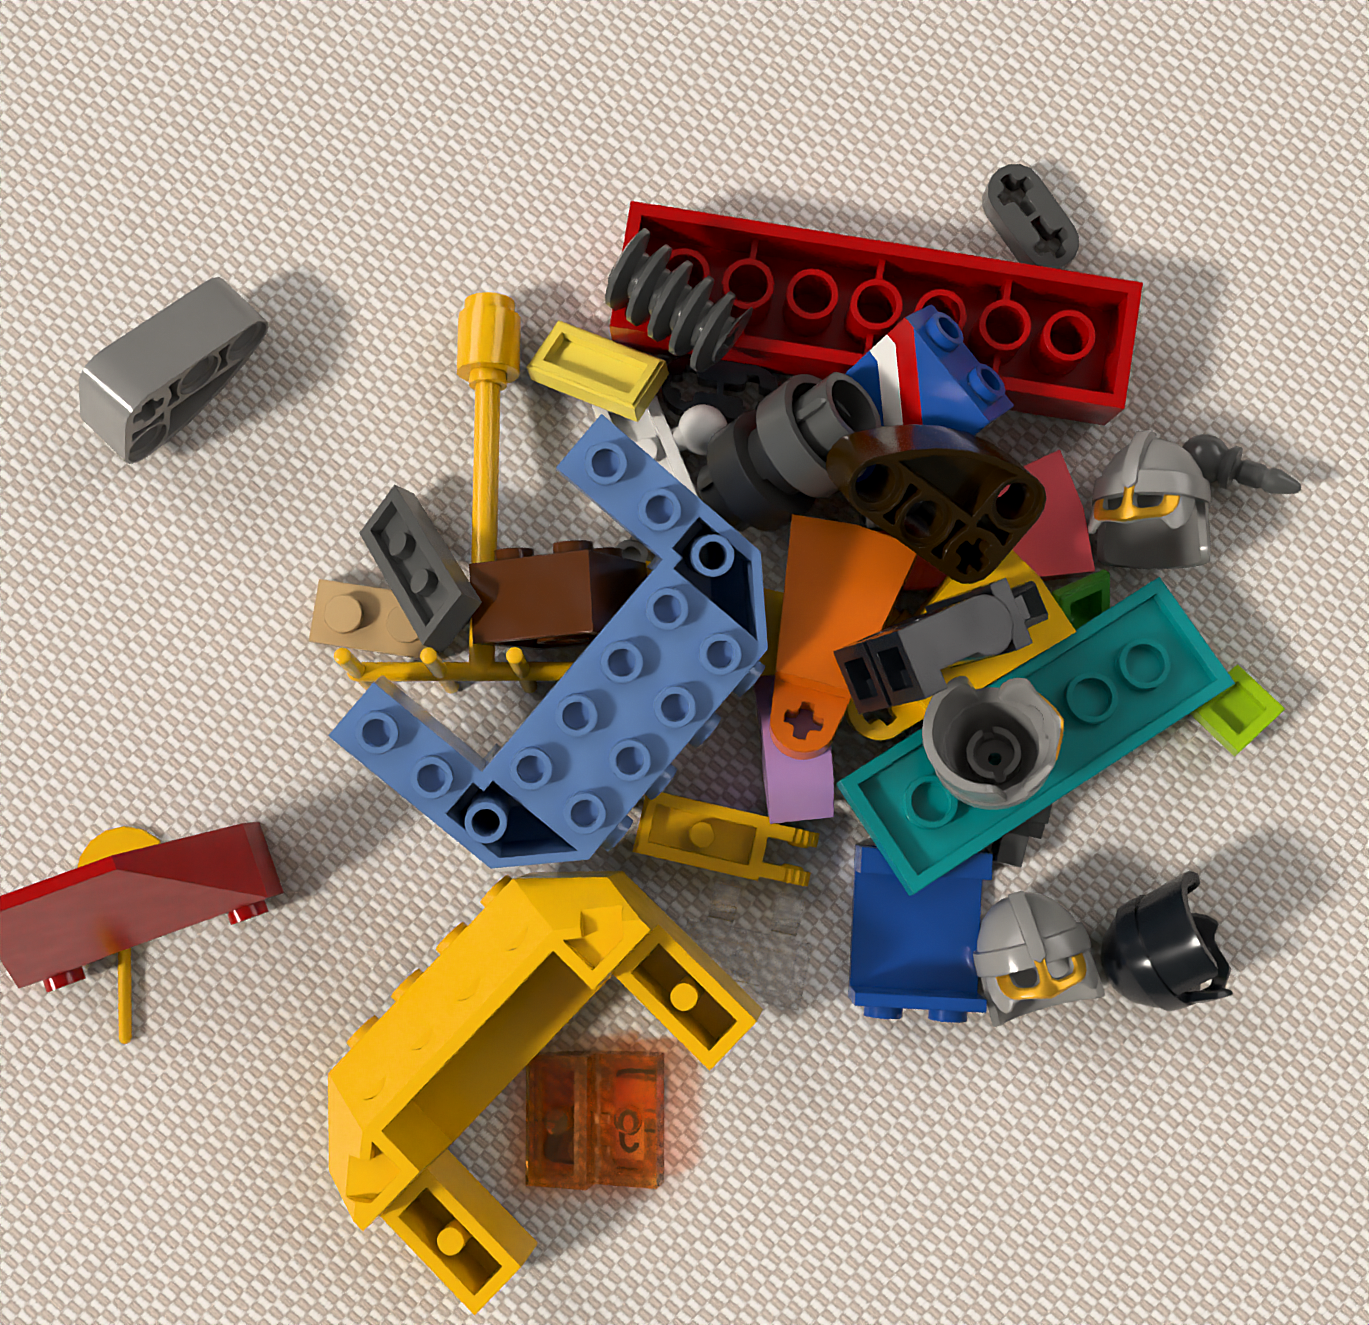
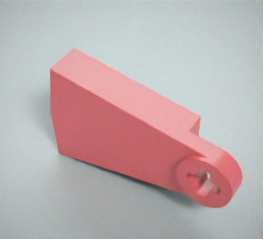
(1053, 546)

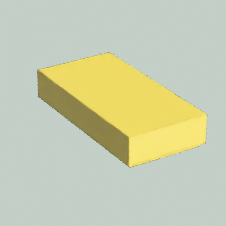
(598, 370)

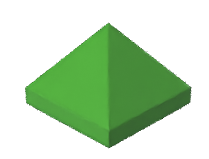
(1084, 598)

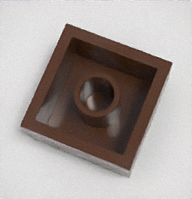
(551, 597)

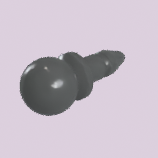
(1225, 464)

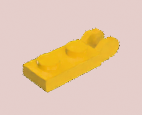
(717, 838)

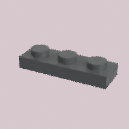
(420, 569)

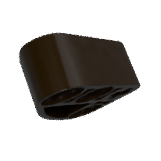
(957, 479)

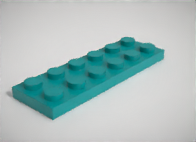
(1112, 685)

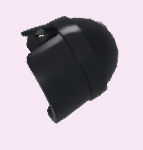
(1163, 952)

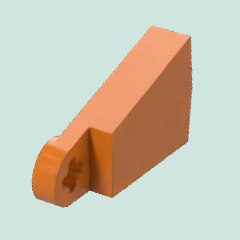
(835, 592)

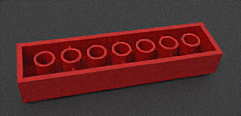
(831, 297)

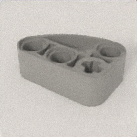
(168, 369)

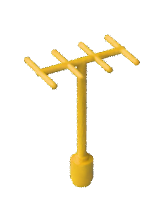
(487, 360)

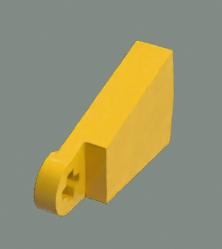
(980, 672)

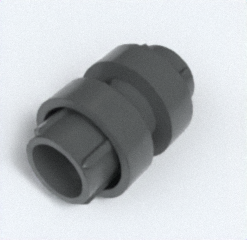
(777, 456)

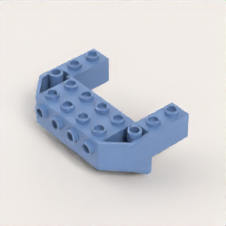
(619, 707)

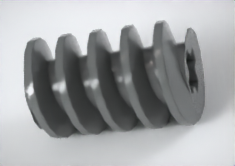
(672, 304)

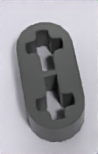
(1041, 212)

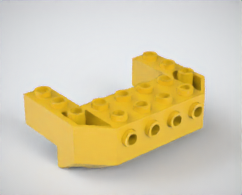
(474, 1027)

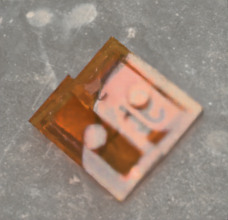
(595, 1119)

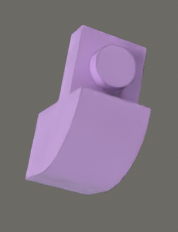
(792, 786)

